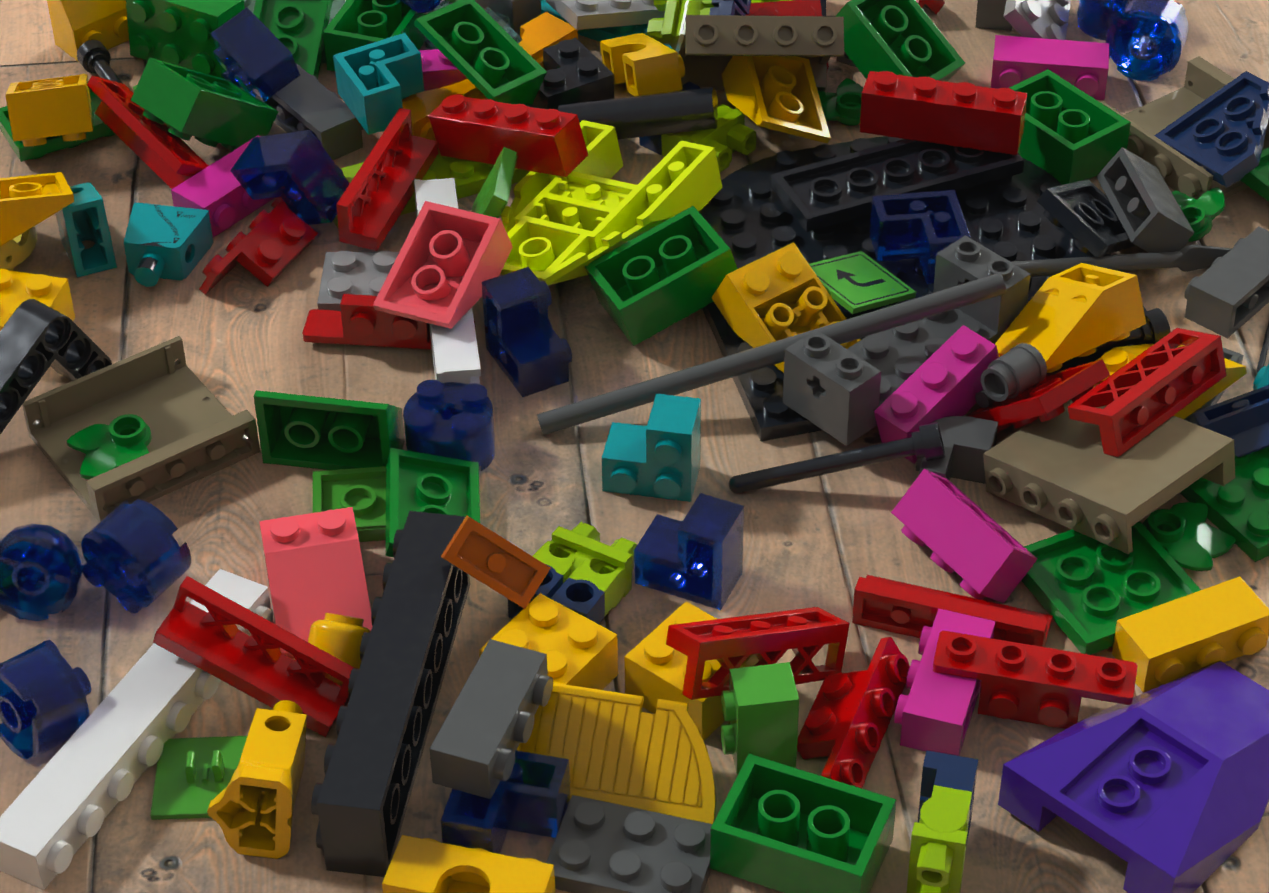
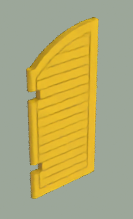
(625, 753)

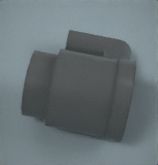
(1011, 375)

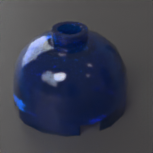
(38, 571)

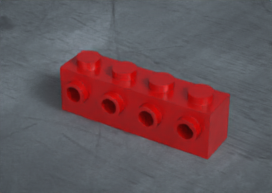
(943, 112)
(480, 128)

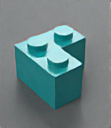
(377, 79)
(658, 457)

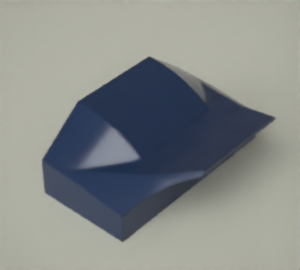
(1242, 419)

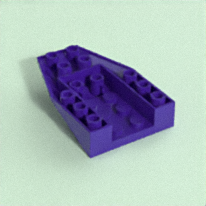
(1156, 780)

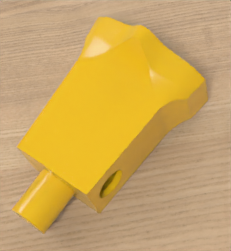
(263, 789)

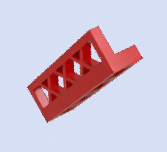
(147, 139)
(384, 183)
(1158, 387)
(909, 608)
(765, 636)
(254, 661)

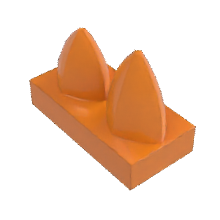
(495, 562)

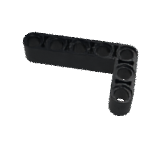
(31, 344)

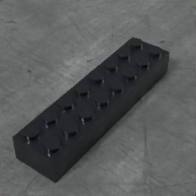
(391, 700)

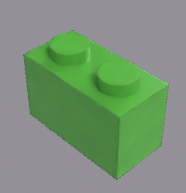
(761, 714)

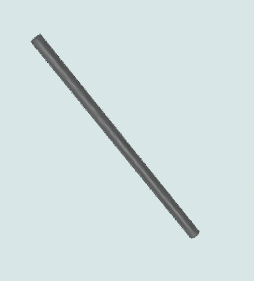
(769, 354)

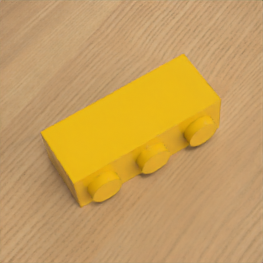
(1192, 633)

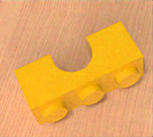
(643, 64)
(448, 868)

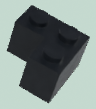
(572, 76)

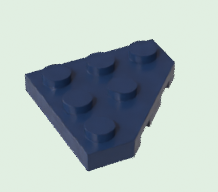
(1224, 129)

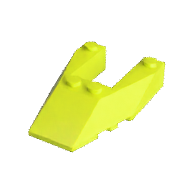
(575, 219)

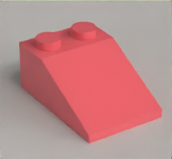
(444, 265)
(314, 569)

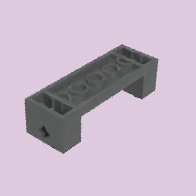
(845, 386)

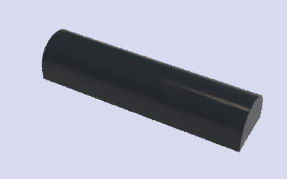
(652, 113)

